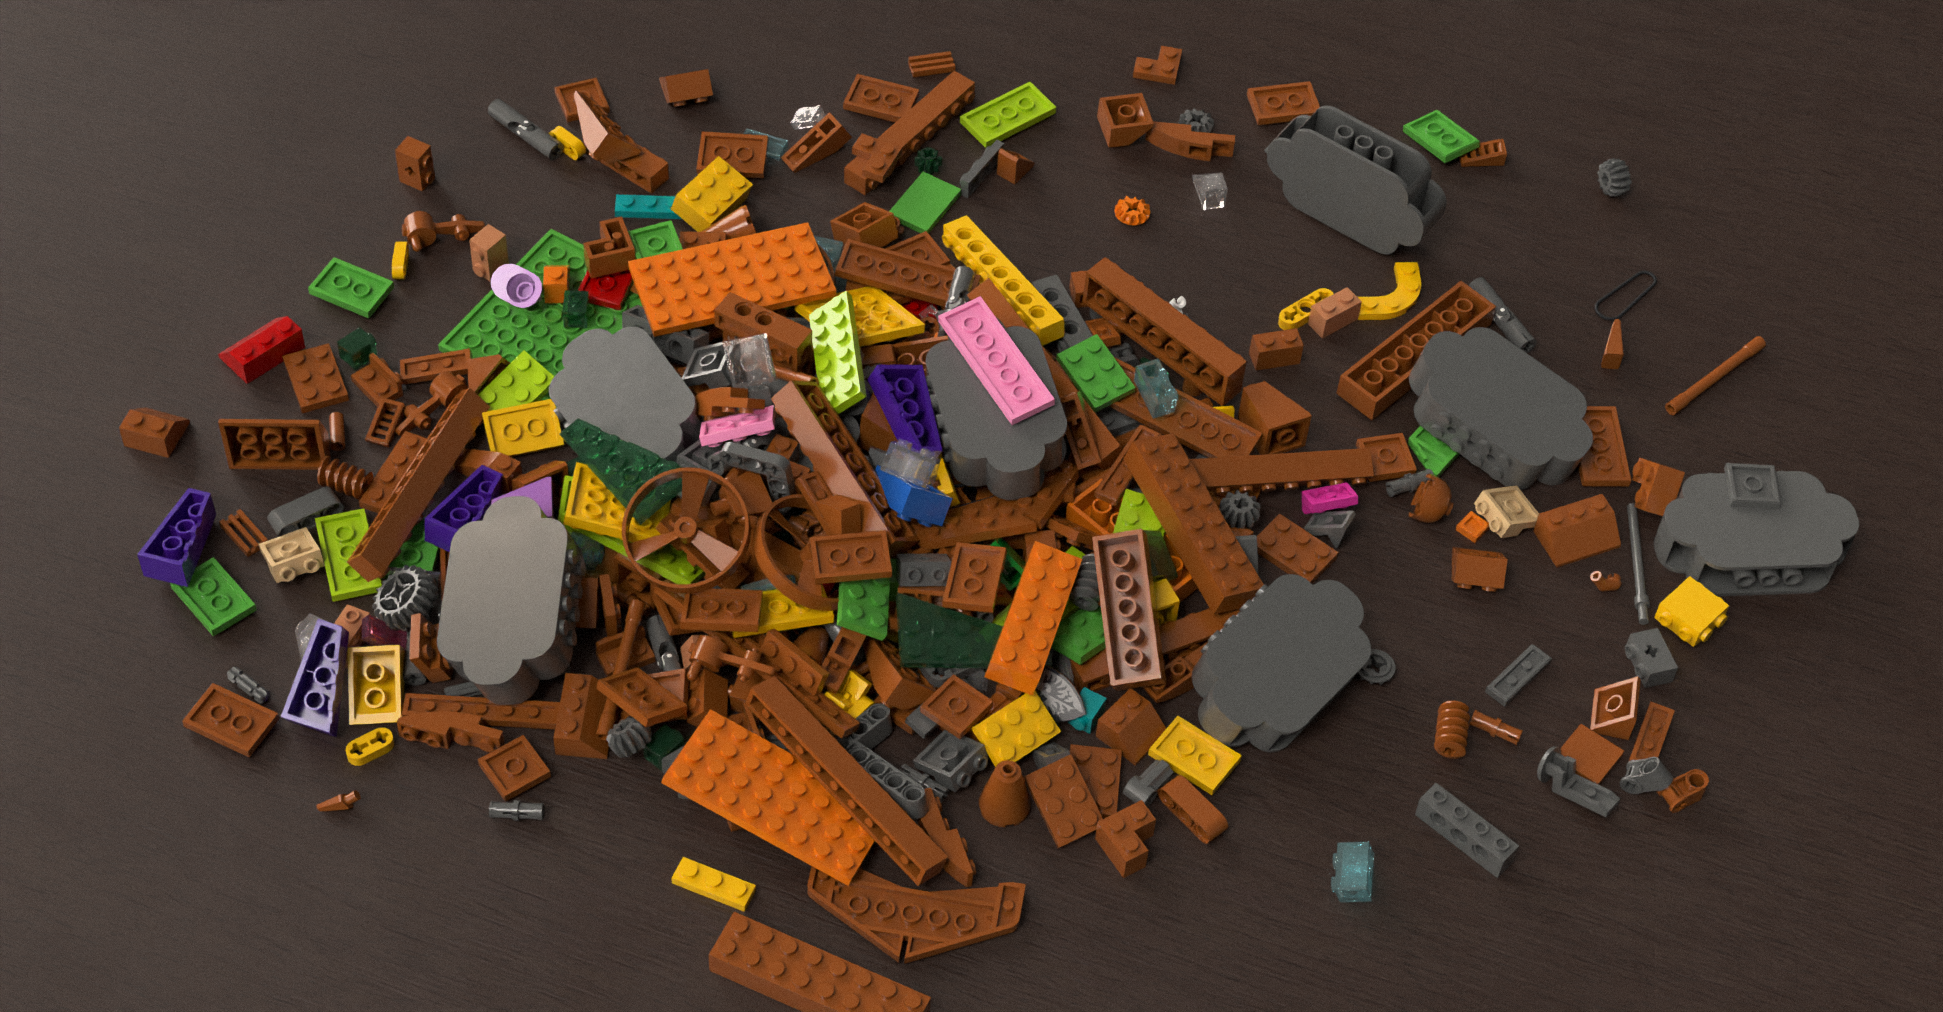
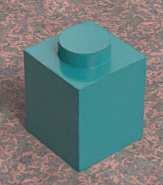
(1095, 708)

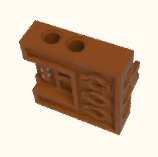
(788, 340)

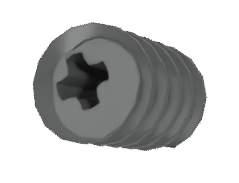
(1085, 587)

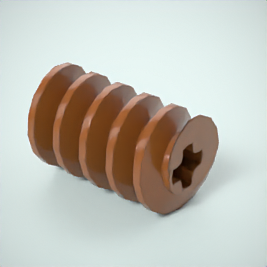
(343, 479)
(1452, 729)

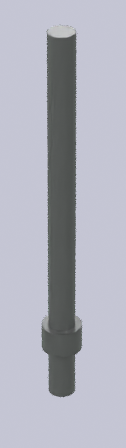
(1641, 600)

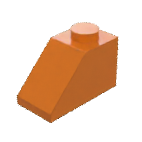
(555, 282)

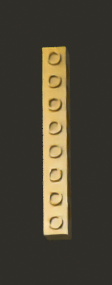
(988, 261)

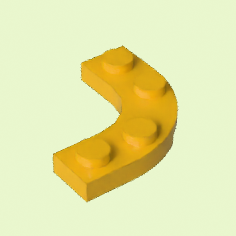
(1397, 302)

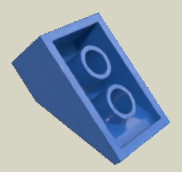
(914, 501)

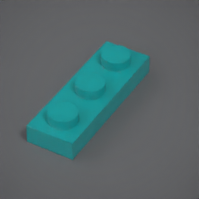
(645, 206)

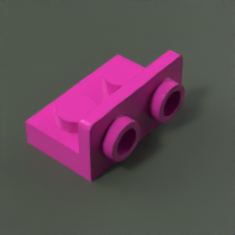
(1328, 498)

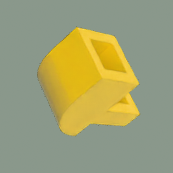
(851, 690)

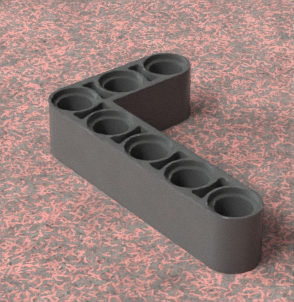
(874, 728)

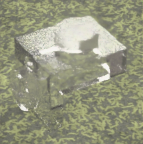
(807, 117)

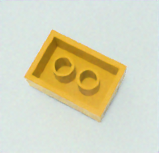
(711, 195)

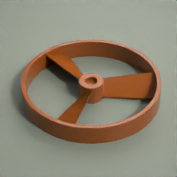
(686, 530)
(806, 591)

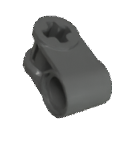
(1645, 776)

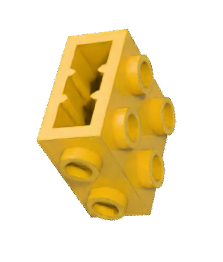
(1692, 612)

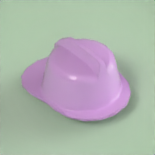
(516, 285)

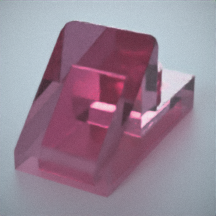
(378, 634)

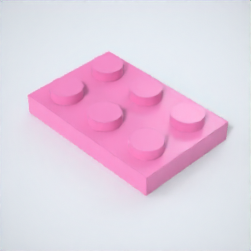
(737, 426)

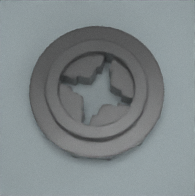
(1206, 122)
(1379, 659)

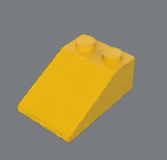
(375, 684)

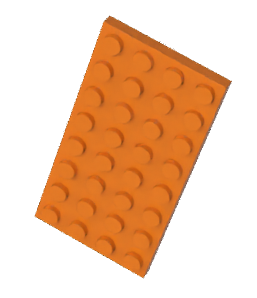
(766, 268)
(768, 796)

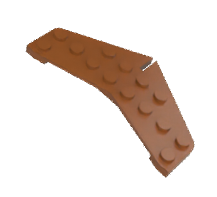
(999, 517)
(927, 920)

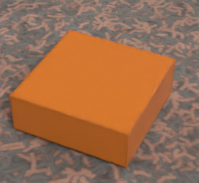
(1472, 527)

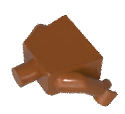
(753, 494)

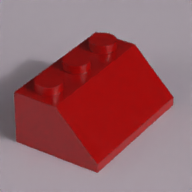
(263, 348)

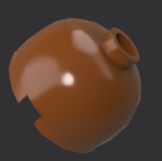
(1431, 500)

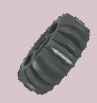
(403, 595)

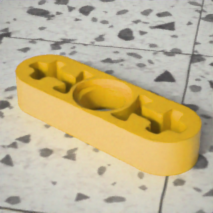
(1295, 313)

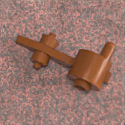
(422, 230)
(443, 390)
(711, 652)

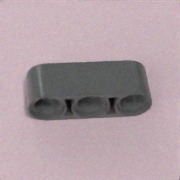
(304, 510)

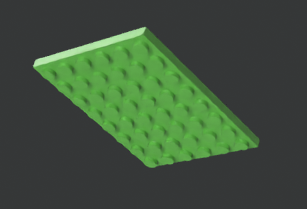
(508, 330)

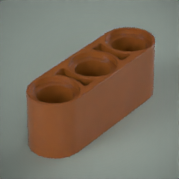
(1193, 809)

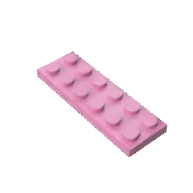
(996, 360)

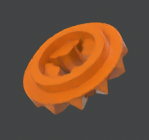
(1132, 217)

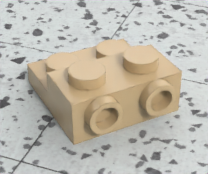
(1506, 510)
(292, 555)

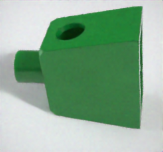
(1012, 564)

